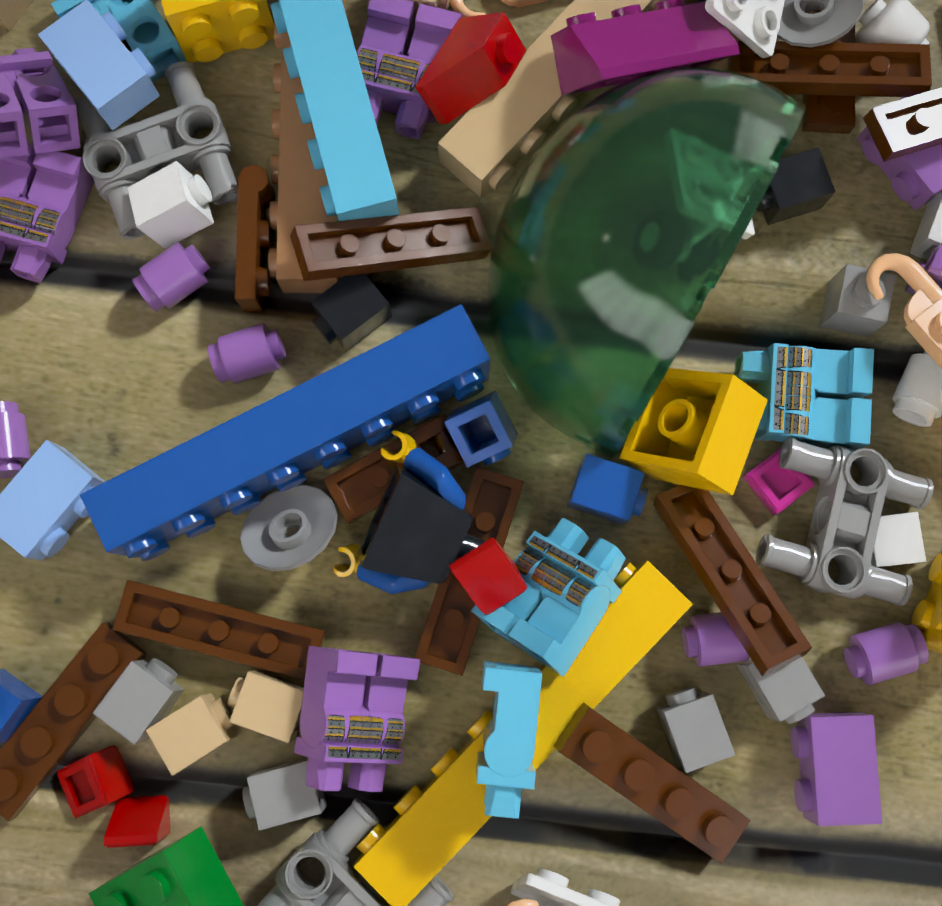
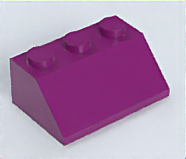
(635, 44)

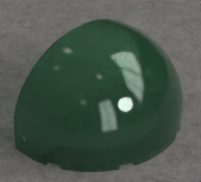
(624, 238)

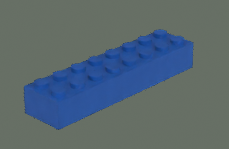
(289, 437)

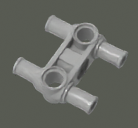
(156, 144)
(845, 521)
(342, 882)

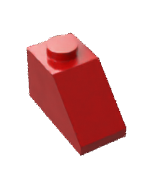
(471, 65)

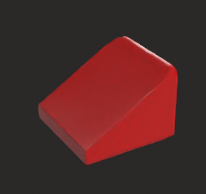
(489, 576)
(95, 781)
(138, 821)

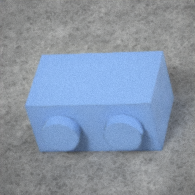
(100, 63)
(45, 501)

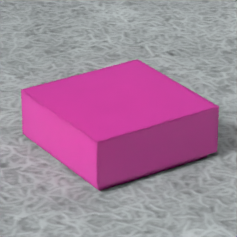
(775, 485)

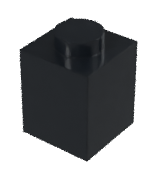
(797, 187)
(350, 310)

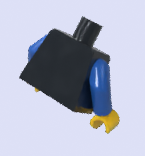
(415, 527)

